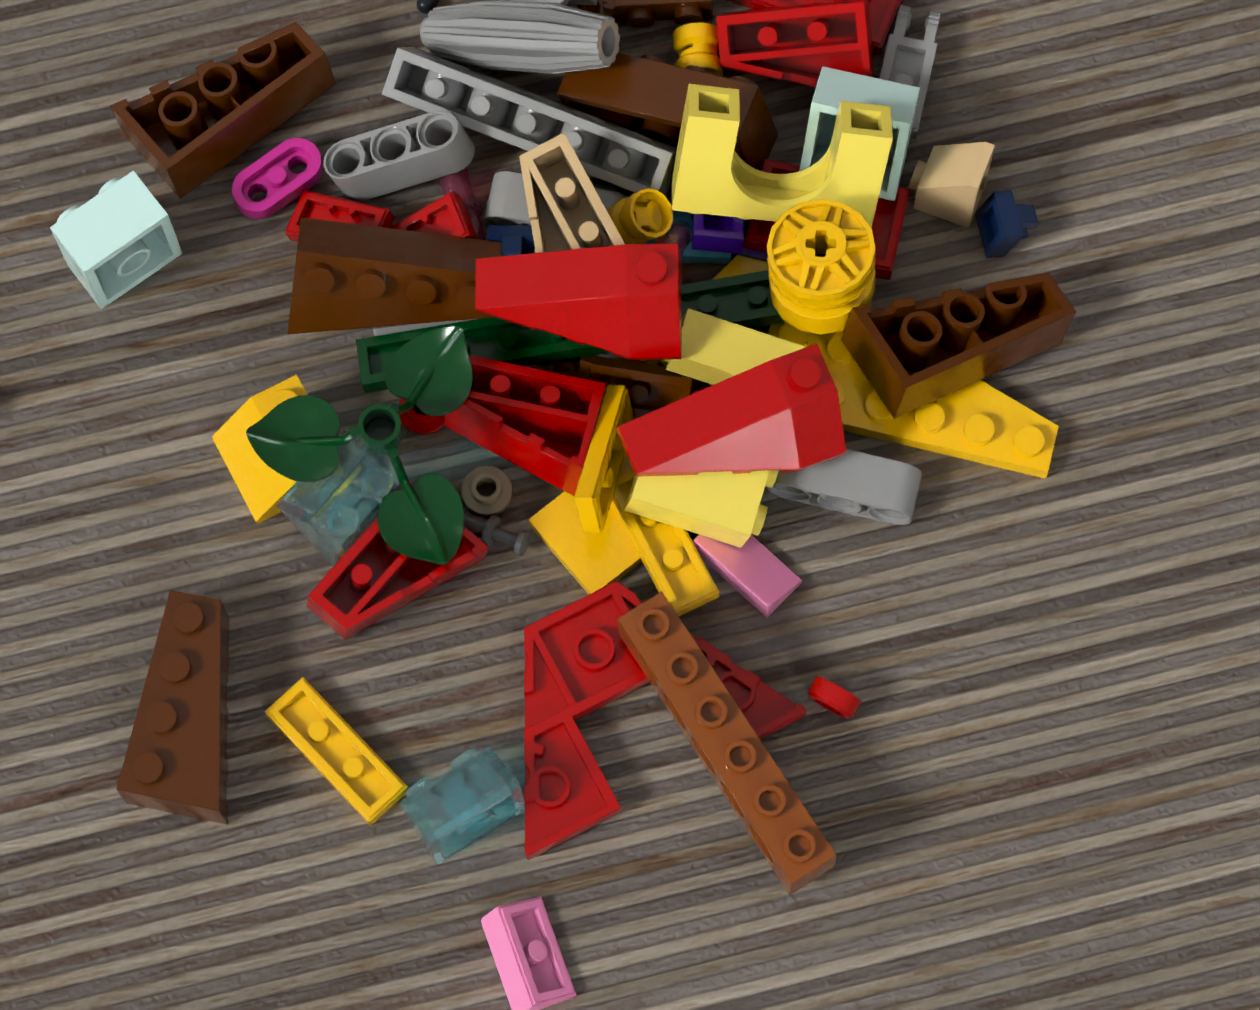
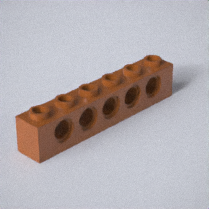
(726, 743)

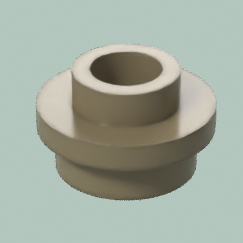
(487, 505)

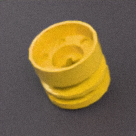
(814, 290)

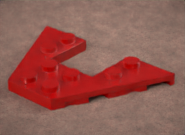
(576, 667)

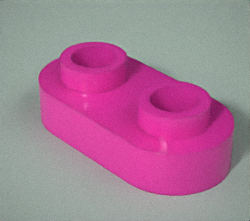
(273, 176)

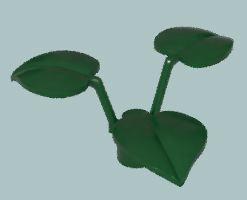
(302, 438)

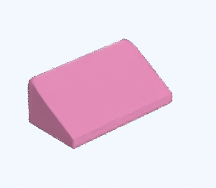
(750, 571)
(527, 955)

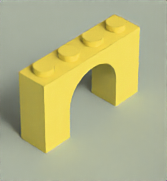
(716, 181)
(712, 503)

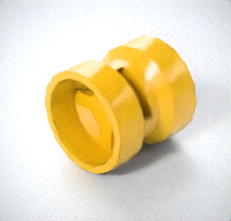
(698, 46)
(642, 216)

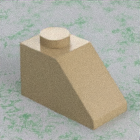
(952, 181)

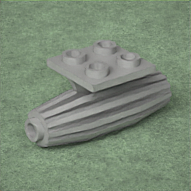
(522, 35)

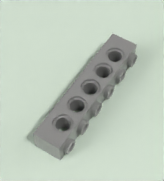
(529, 119)

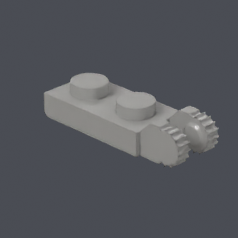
(910, 59)

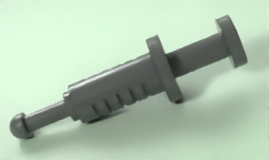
(490, 530)

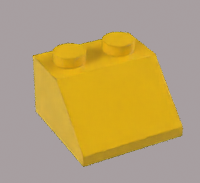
(256, 481)

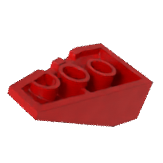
(595, 296)
(762, 419)

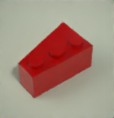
(798, 40)
(531, 418)
(377, 580)

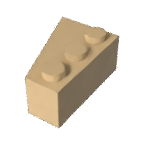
(563, 201)

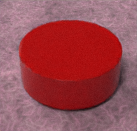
(833, 698)

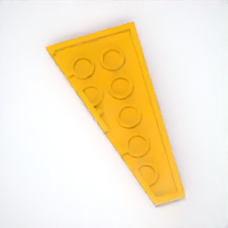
(966, 424)

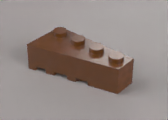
(651, 100)
(225, 107)
(381, 277)
(951, 341)
(181, 725)

